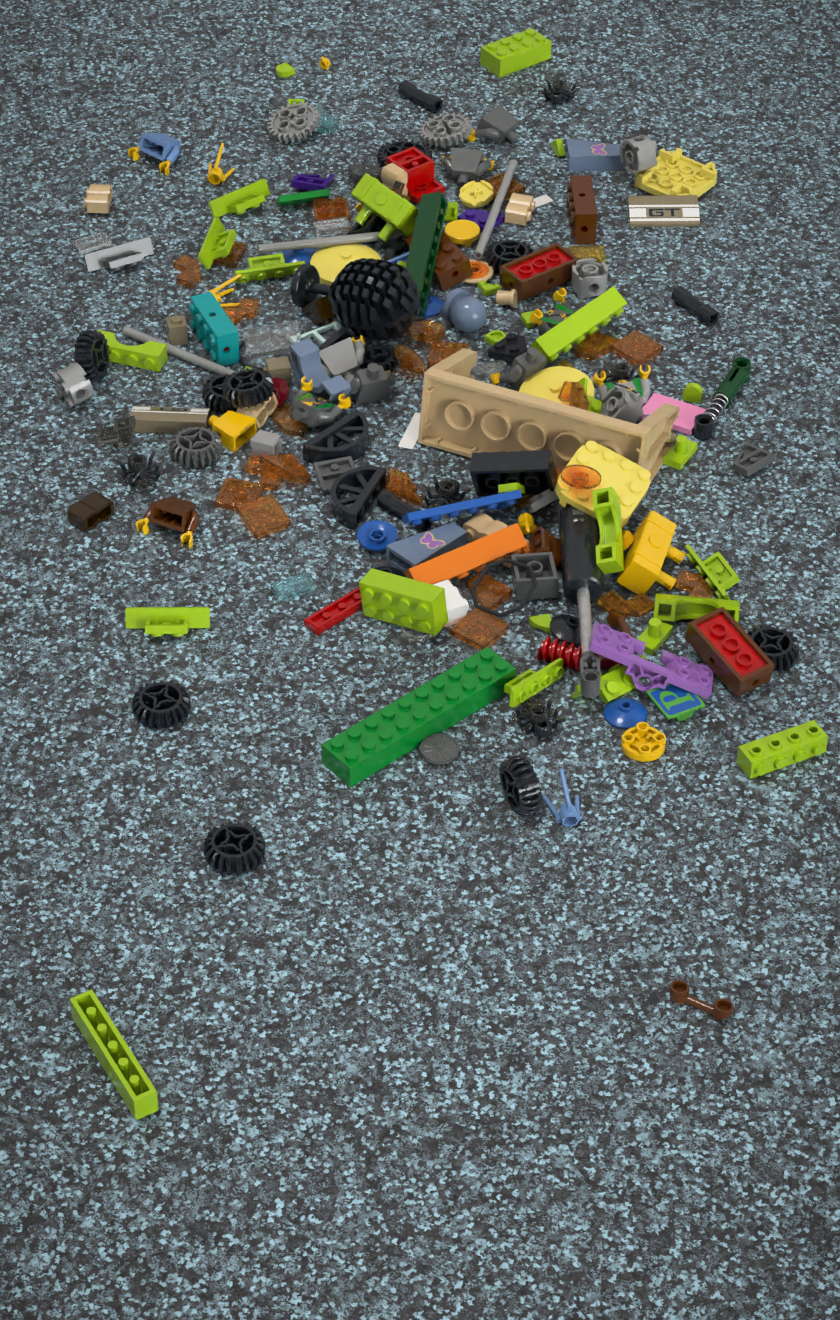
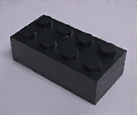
(530, 468)

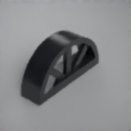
(322, 445)
(372, 481)

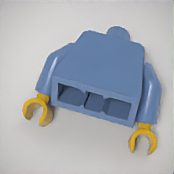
(158, 146)

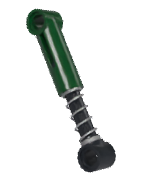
(722, 398)

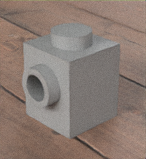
(265, 443)

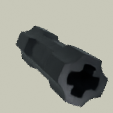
(412, 92)
(703, 311)
(393, 504)

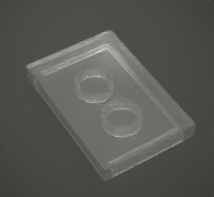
(271, 339)

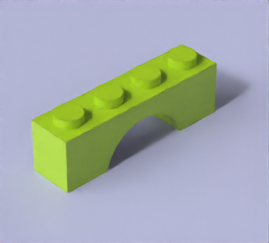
(148, 356)
(608, 513)
(687, 607)

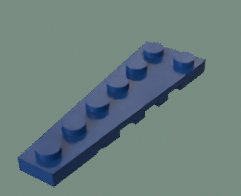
(499, 501)

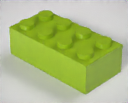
(515, 52)
(403, 601)

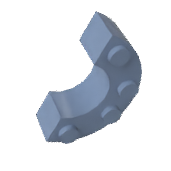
(307, 363)

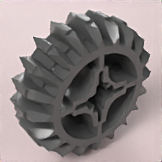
(195, 446)

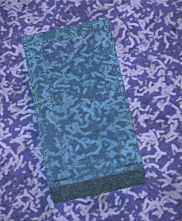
(293, 586)

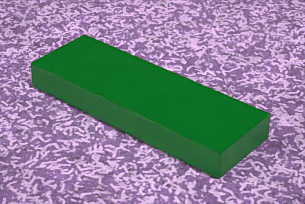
(302, 197)

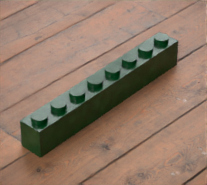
(426, 243)

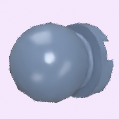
(464, 311)

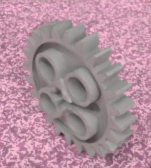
(293, 122)
(445, 129)

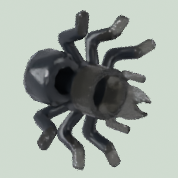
(559, 91)
(617, 371)
(138, 467)
(446, 492)
(538, 717)

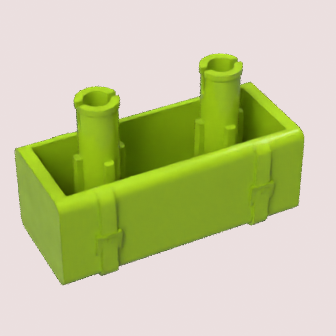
(386, 204)

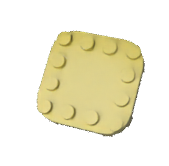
(676, 175)
(623, 475)

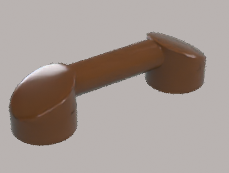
(618, 621)
(720, 1010)

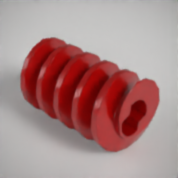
(552, 651)

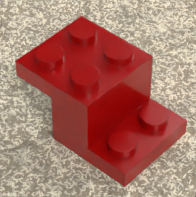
(419, 170)

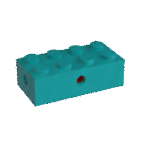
(214, 329)

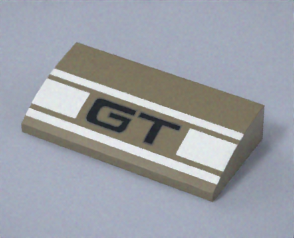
(663, 211)
(168, 419)

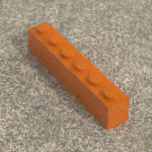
(470, 556)

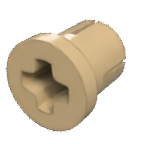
(507, 298)

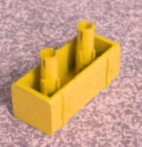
(648, 554)

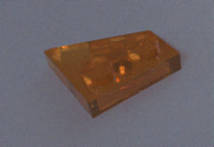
(595, 346)
(401, 485)
(490, 591)

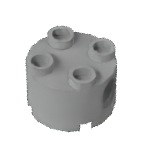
(638, 154)
(589, 278)
(72, 385)
(621, 405)

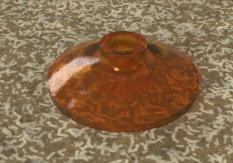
(427, 331)
(409, 359)
(581, 476)

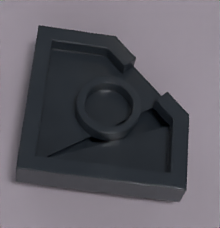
(508, 347)

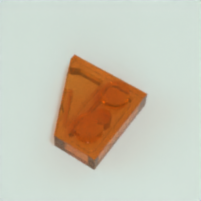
(287, 466)

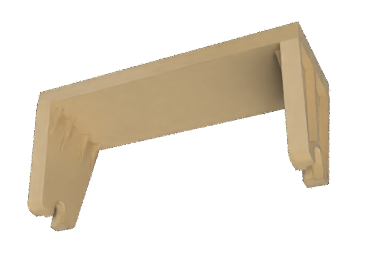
(483, 417)

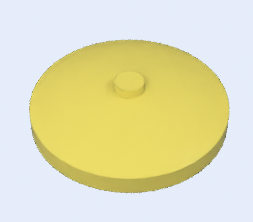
(332, 259)
(549, 382)

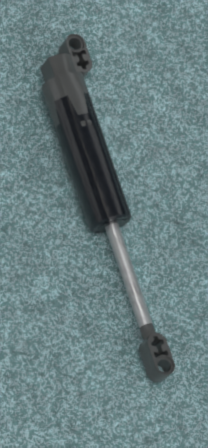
(581, 584)

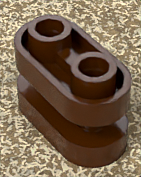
(543, 542)

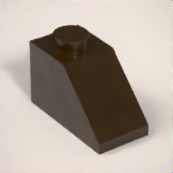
(319, 311)

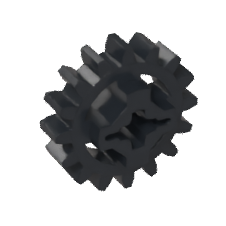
(380, 355)

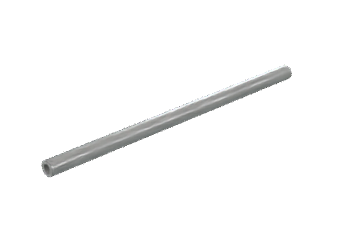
(495, 209)
(322, 242)
(178, 352)

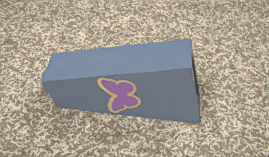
(593, 156)
(425, 546)

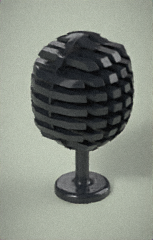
(366, 297)

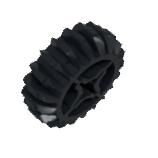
(505, 252)
(92, 354)
(248, 388)
(213, 394)
(777, 645)
(161, 704)
(520, 785)
(234, 848)

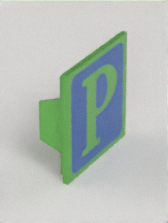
(675, 702)

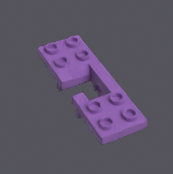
(676, 669)

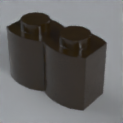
(90, 511)

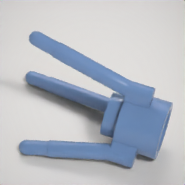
(568, 814)

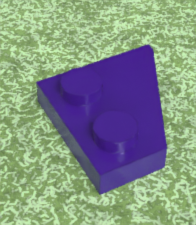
(311, 182)

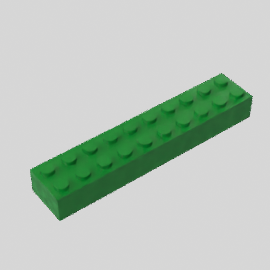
(416, 715)

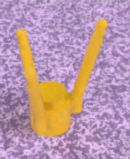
(215, 174)
(218, 295)
(526, 523)

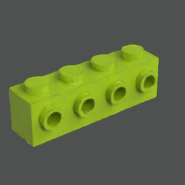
(782, 749)

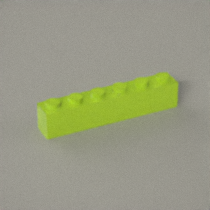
(579, 324)
(114, 1054)

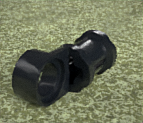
(395, 248)

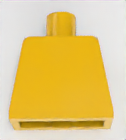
(233, 429)

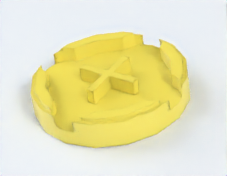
(476, 194)

